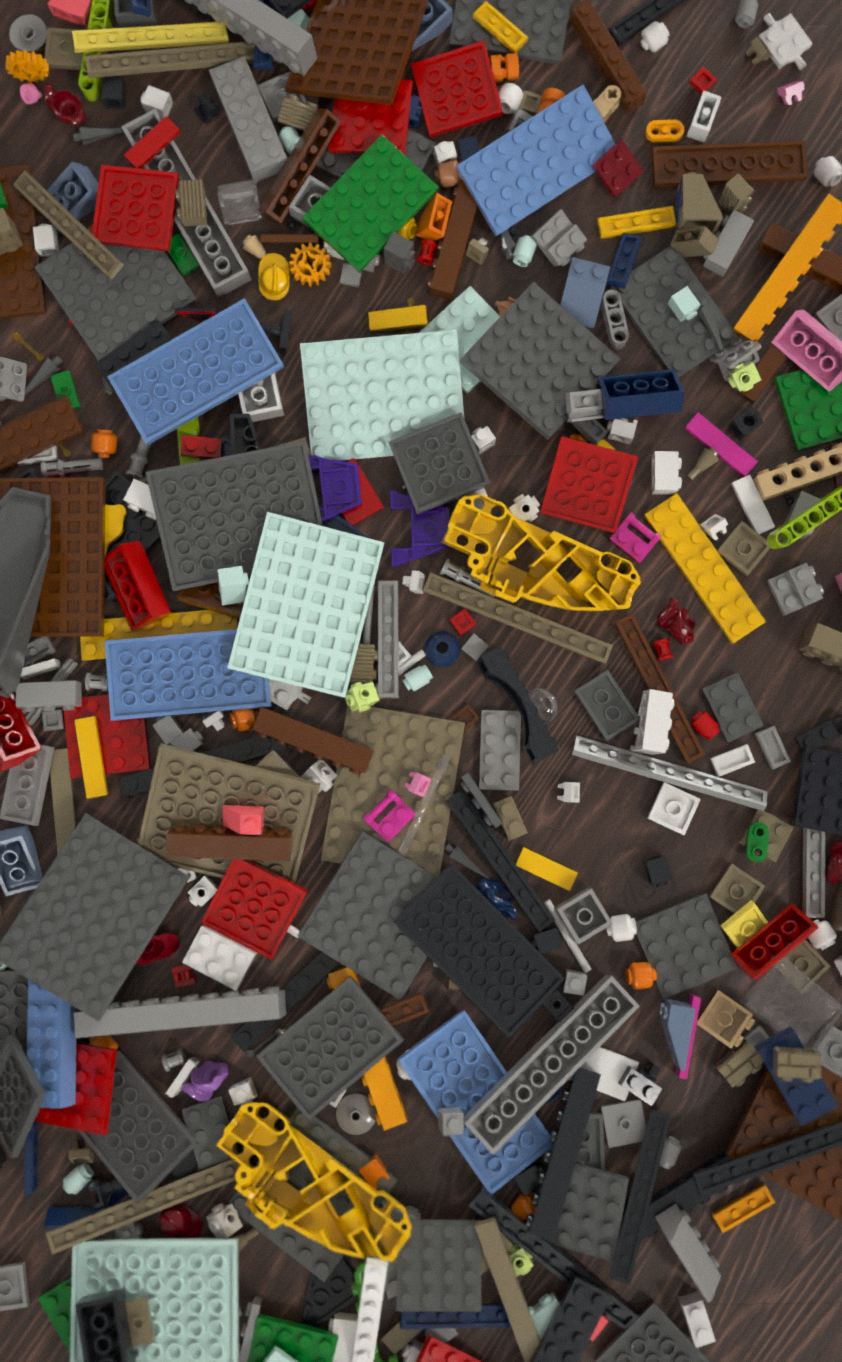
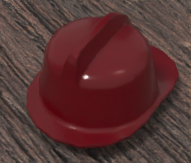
(158, 948)
(179, 1222)

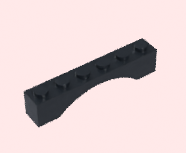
(537, 740)

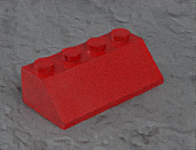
(135, 585)
(16, 735)
(773, 941)

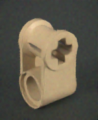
(608, 101)

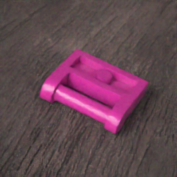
(631, 543)
(394, 820)

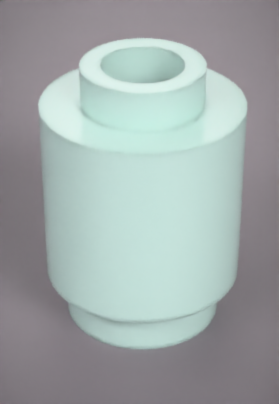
(289, 138)
(524, 251)
(417, 678)
(78, 1178)

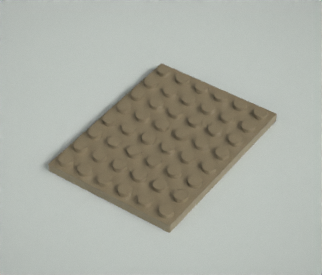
(400, 746)
(195, 786)

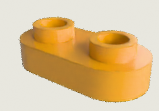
(663, 129)

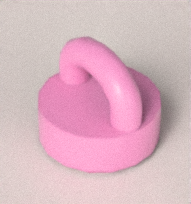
(30, 93)

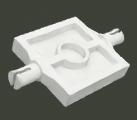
(785, 41)
(285, 694)

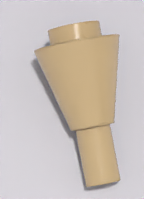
(254, 246)

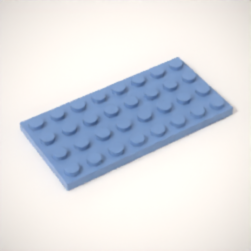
(536, 160)
(195, 371)
(179, 676)
(457, 1070)

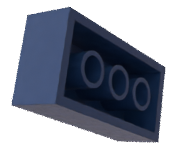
(641, 394)
(804, 1099)

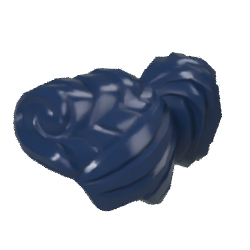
(497, 897)

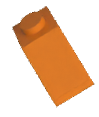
(434, 218)

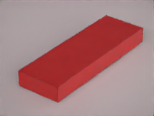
(152, 143)

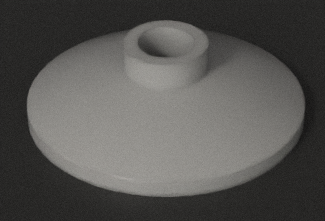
(25, 27)
(355, 1103)

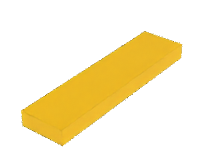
(636, 222)
(91, 757)

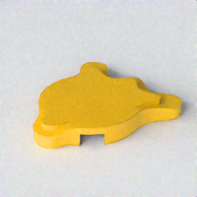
(113, 523)

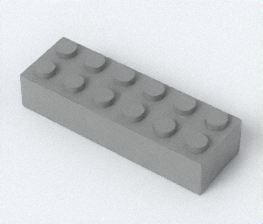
(249, 118)

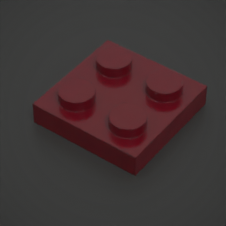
(617, 168)

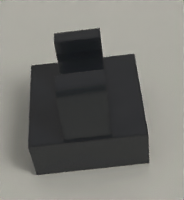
(206, 108)

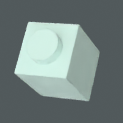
(684, 304)

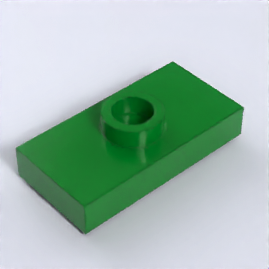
(182, 256)
(65, 386)

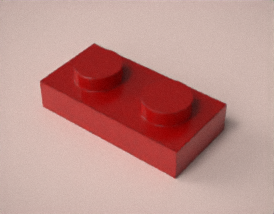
(200, 447)

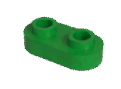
(754, 841)

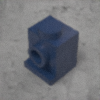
(415, 112)

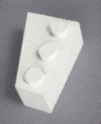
(654, 722)

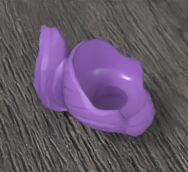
(206, 1080)

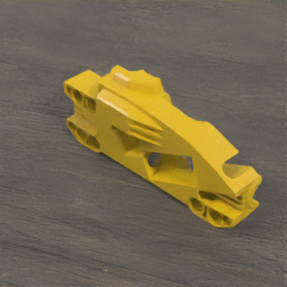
(591, 590)
(358, 1233)

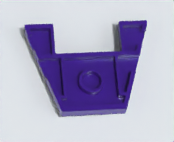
(339, 486)
(427, 530)

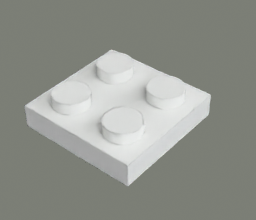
(673, 808)

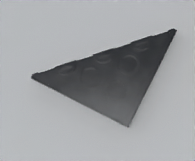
(328, 1297)

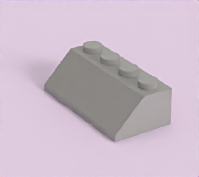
(690, 1250)

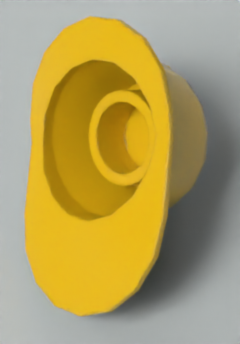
(274, 276)

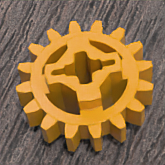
(27, 66)
(300, 268)

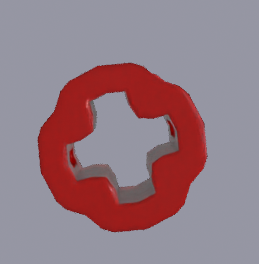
(430, 246)
(663, 649)

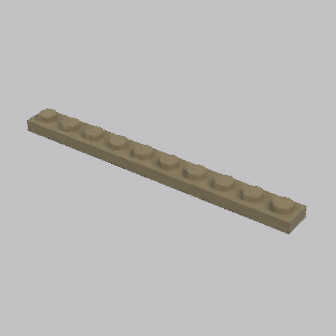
(167, 59)
(517, 618)
(155, 1201)

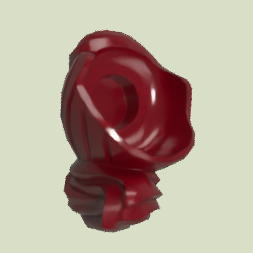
(64, 105)
(677, 622)
(834, 866)

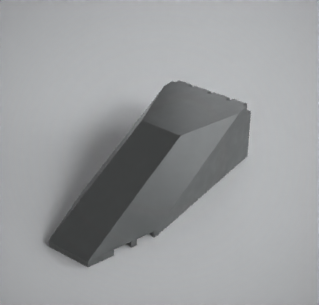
(23, 563)

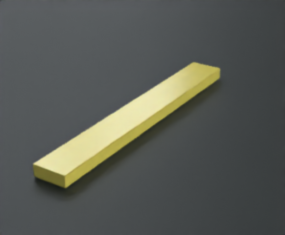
(149, 37)

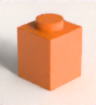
(373, 1171)

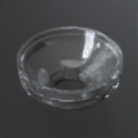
(538, 697)

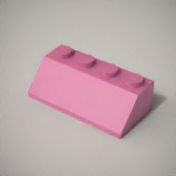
(812, 348)

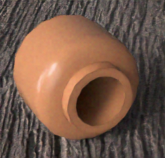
(448, 174)

